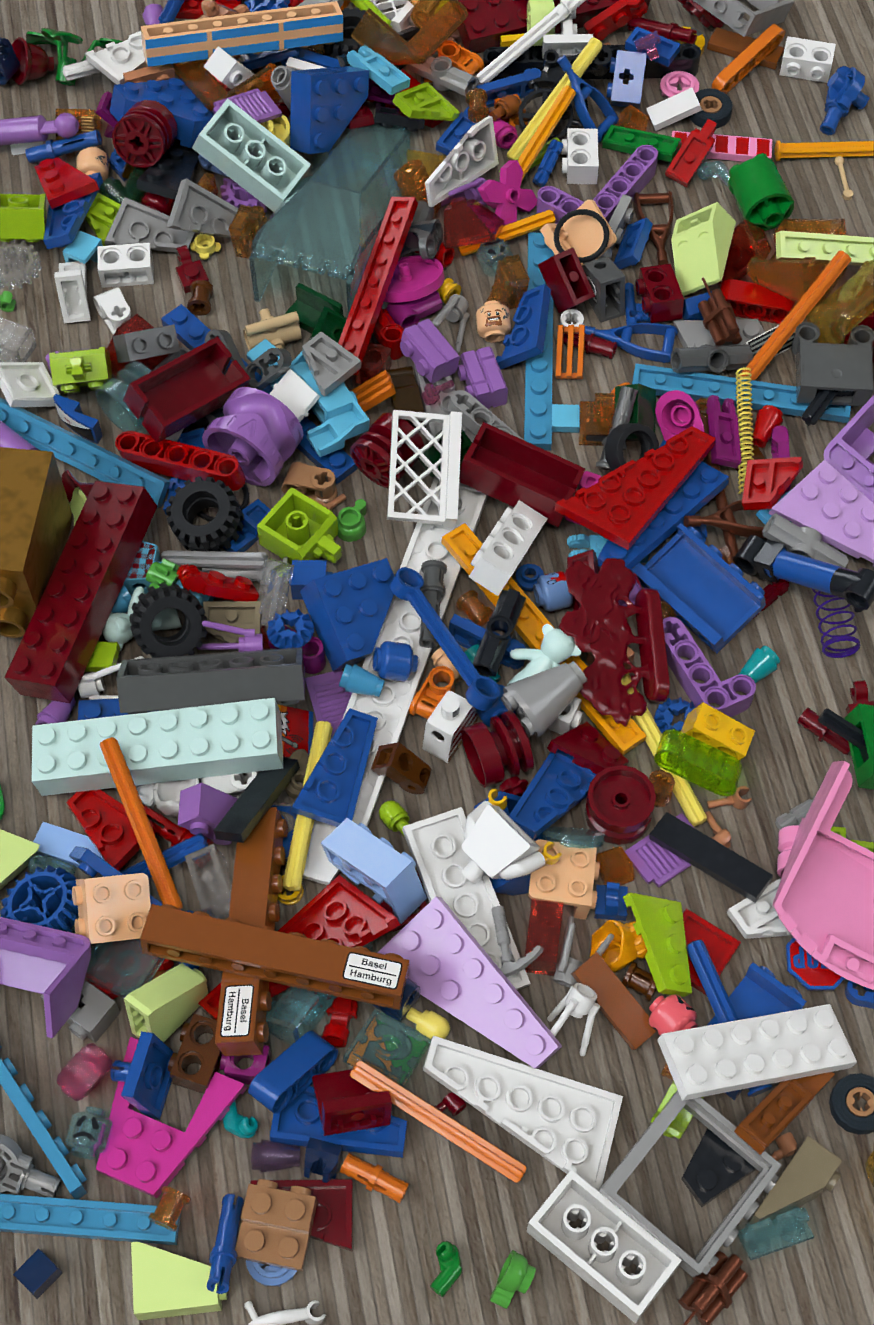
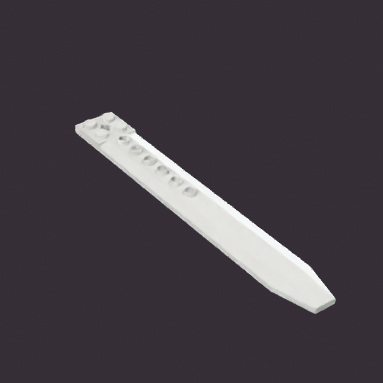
(393, 704)

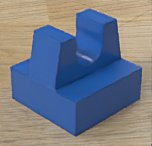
(610, 902)

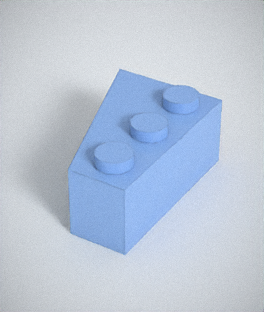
(377, 866)

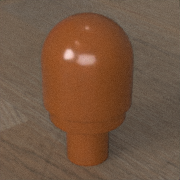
(505, 107)

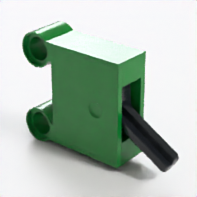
(859, 732)

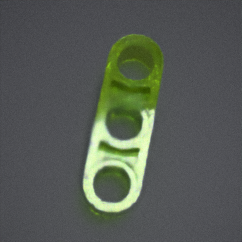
(698, 762)

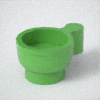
(351, 522)
(514, 1276)

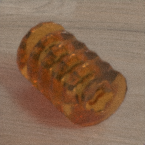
(412, 180)

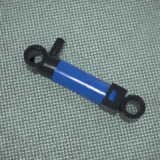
(774, 563)

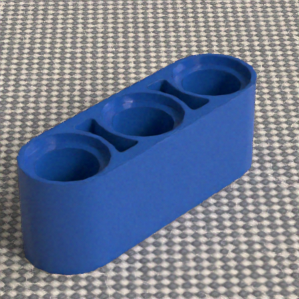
(293, 1071)

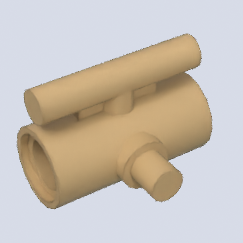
(274, 329)

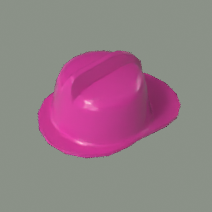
(676, 413)

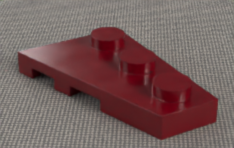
(334, 1209)

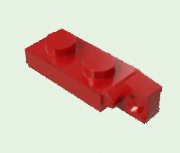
(692, 154)

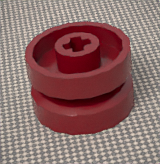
(620, 804)

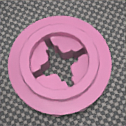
(671, 80)

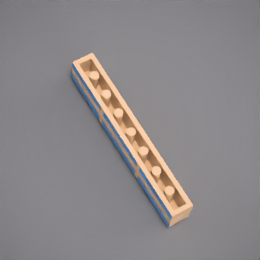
(242, 33)

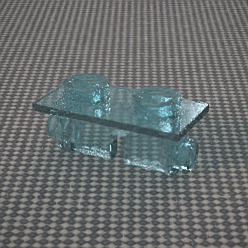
(776, 1234)

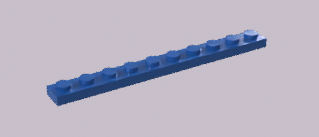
(193, 333)

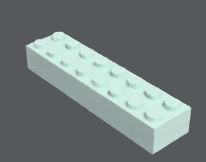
(159, 746)

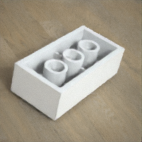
(600, 1223)

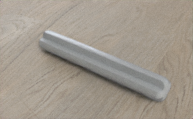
(216, 559)

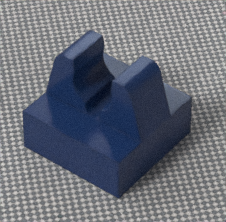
(322, 1159)

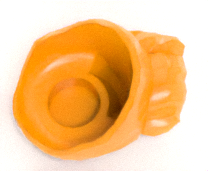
(623, 948)

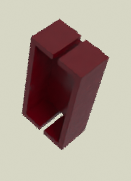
(185, 389)
(519, 471)

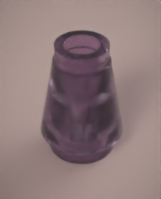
(274, 1156)

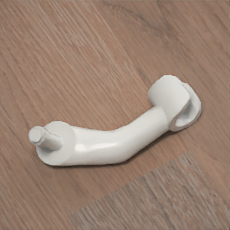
(285, 1316)

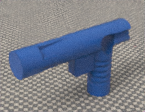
(633, 309)

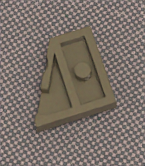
(232, 613)

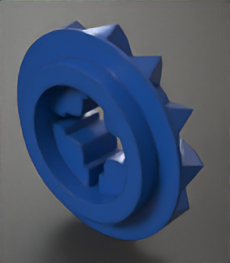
(286, 638)
(664, 717)

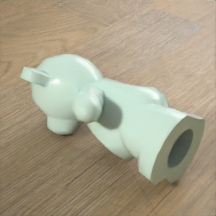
(118, 624)
(554, 649)

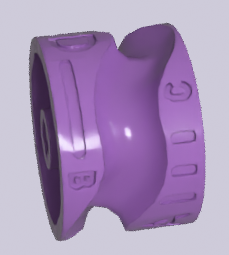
(256, 432)

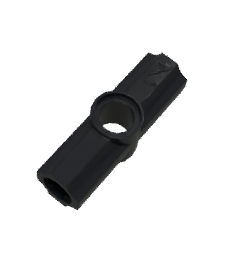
(503, 619)

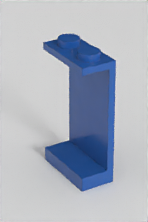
(760, 996)

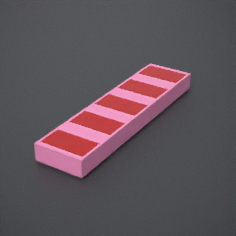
(734, 147)

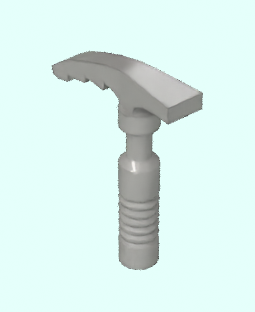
(509, 966)

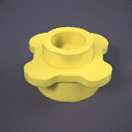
(205, 246)

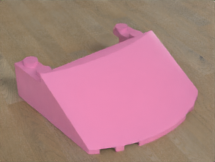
(830, 887)

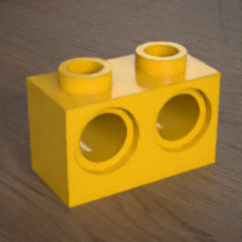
(718, 730)

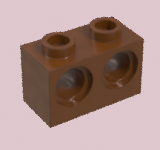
(192, 1052)

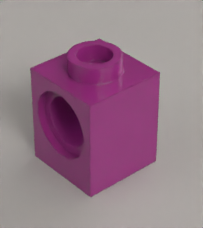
(229, 1066)

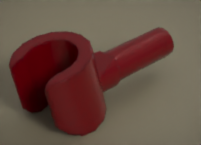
(453, 1103)

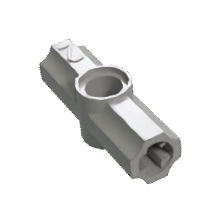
(445, 75)
(802, 541)

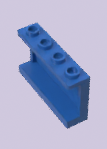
(702, 588)

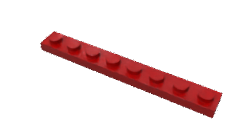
(377, 276)

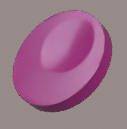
(414, 279)

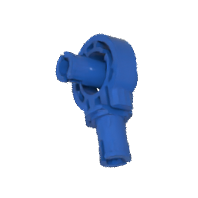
(843, 90)

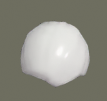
(167, 795)

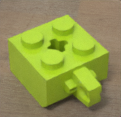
(22, 217)
(80, 369)
(300, 529)

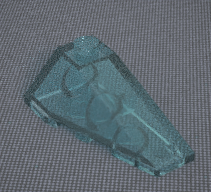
(298, 1012)

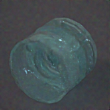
(112, 393)

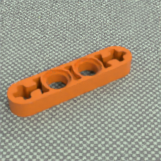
(748, 59)

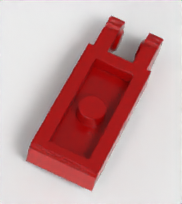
(615, 17)
(217, 584)

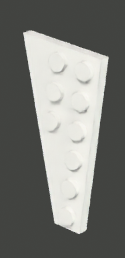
(548, 1113)

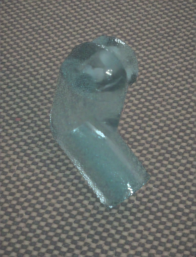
(714, 169)
(43, 861)

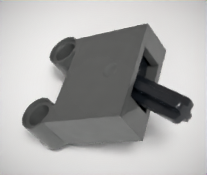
(832, 371)

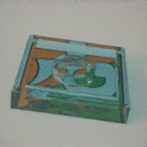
(388, 1047)

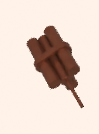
(719, 318)
(714, 1291)

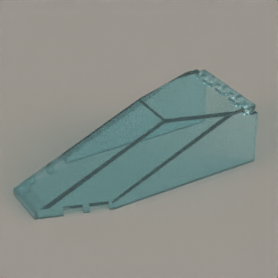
(334, 210)

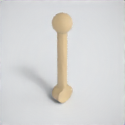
(847, 193)

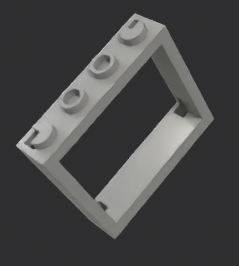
(732, 13)
(743, 1207)

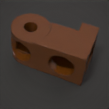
(402, 767)

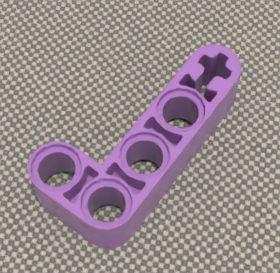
(679, 644)

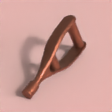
(659, 232)
(728, 522)

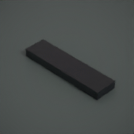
(255, 802)
(711, 857)

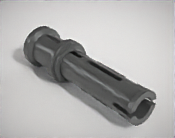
(621, 416)
(433, 590)

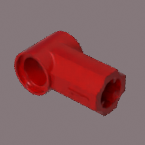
(389, 333)

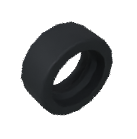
(617, 437)

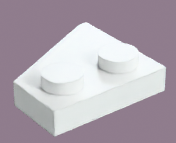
(758, 918)

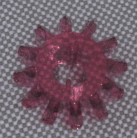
(84, 1071)

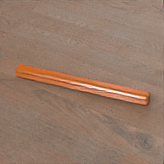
(798, 314)
(140, 823)
(440, 1122)

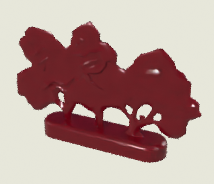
(603, 630)

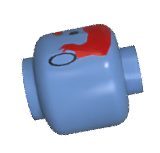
(552, 592)

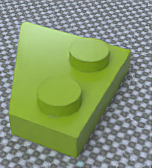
(425, 103)
(101, 216)

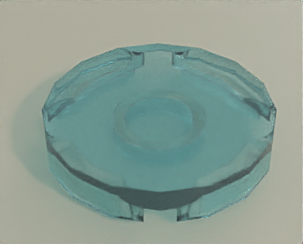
(574, 837)

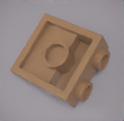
(276, 1225)

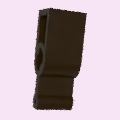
(407, 391)

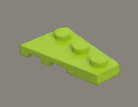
(664, 936)

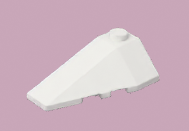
(466, 162)

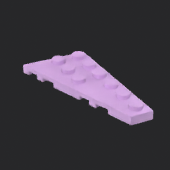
(832, 508)
(468, 984)

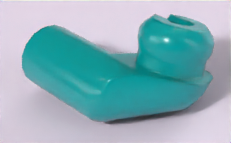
(239, 1124)

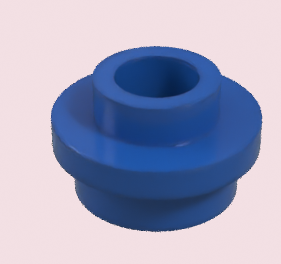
(525, 582)

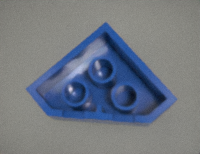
(173, 93)
(324, 105)
(350, 610)

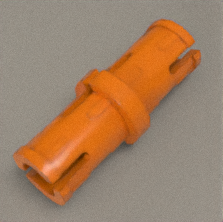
(374, 1177)

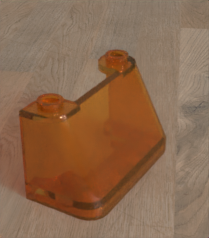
(794, 277)

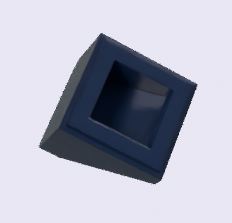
(38, 1273)

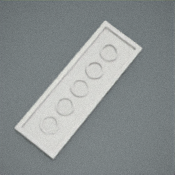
(439, 861)
(756, 1051)

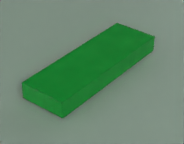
(628, 140)

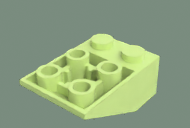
(701, 247)

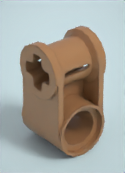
(310, 481)

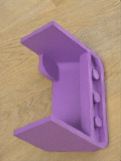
(852, 449)
(47, 964)

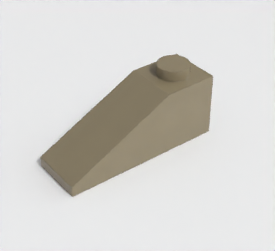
(801, 1181)

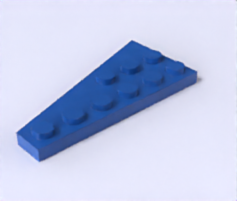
(694, 494)

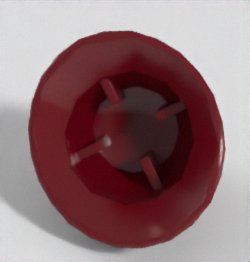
(33, 61)

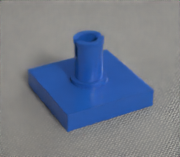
(146, 1076)

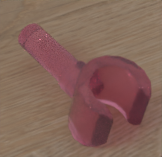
(431, 392)

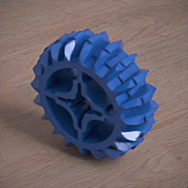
(43, 899)

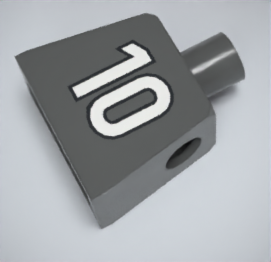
(608, 286)

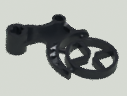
(551, 76)

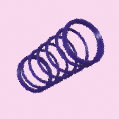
(836, 638)

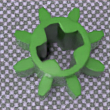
(162, 573)

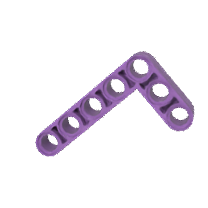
(628, 180)

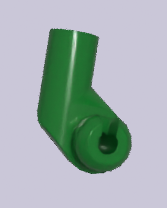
(450, 1268)

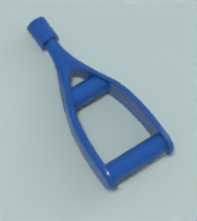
(580, 97)
(640, 328)

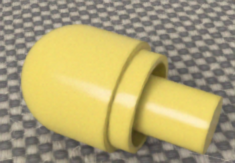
(429, 1023)

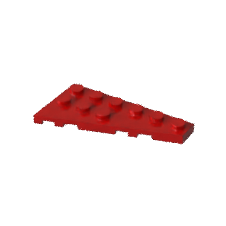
(636, 492)
(335, 914)

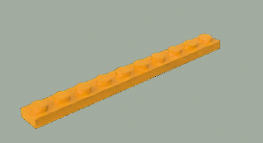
(463, 547)

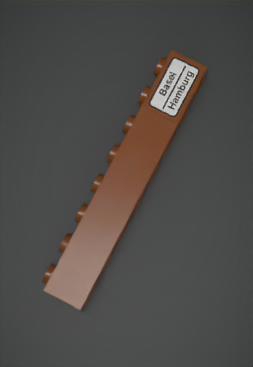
(253, 901)
(275, 956)

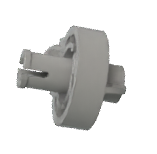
(19, 1172)

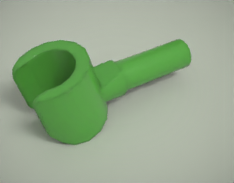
(6, 302)

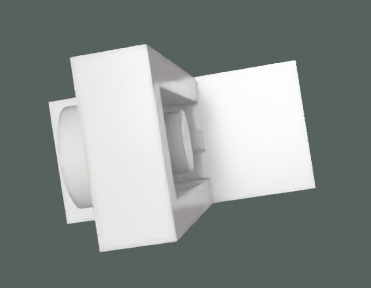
(568, 42)
(72, 291)

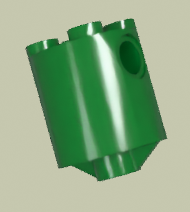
(760, 192)

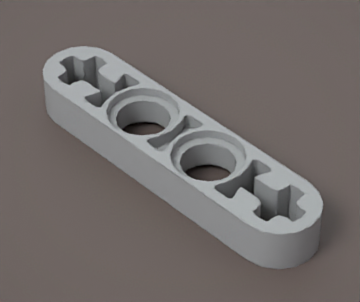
(478, 410)

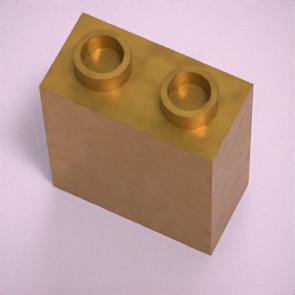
(32, 532)

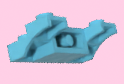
(337, 412)

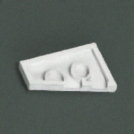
(119, 58)

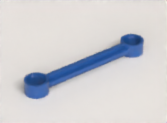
(445, 639)

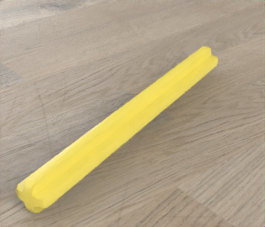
(579, 67)
(681, 789)
(304, 825)

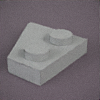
(329, 362)

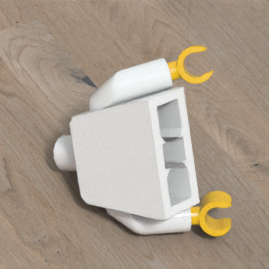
(500, 844)

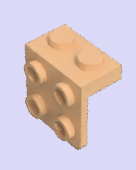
(580, 232)
(568, 880)
(111, 907)

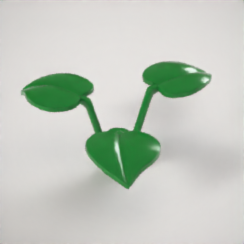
(61, 38)

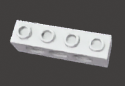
(506, 546)

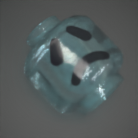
(490, 253)
(89, 1133)

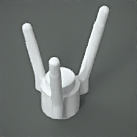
(92, 683)
(578, 1002)

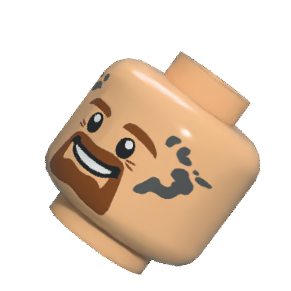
(92, 161)
(493, 321)

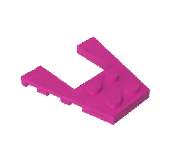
(150, 1152)

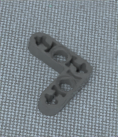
(270, 373)

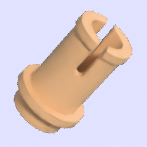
(440, 659)

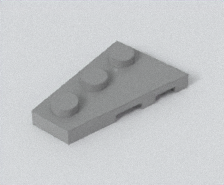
(201, 211)
(143, 224)
(693, 333)

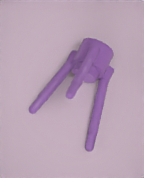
(469, 190)
(249, 642)

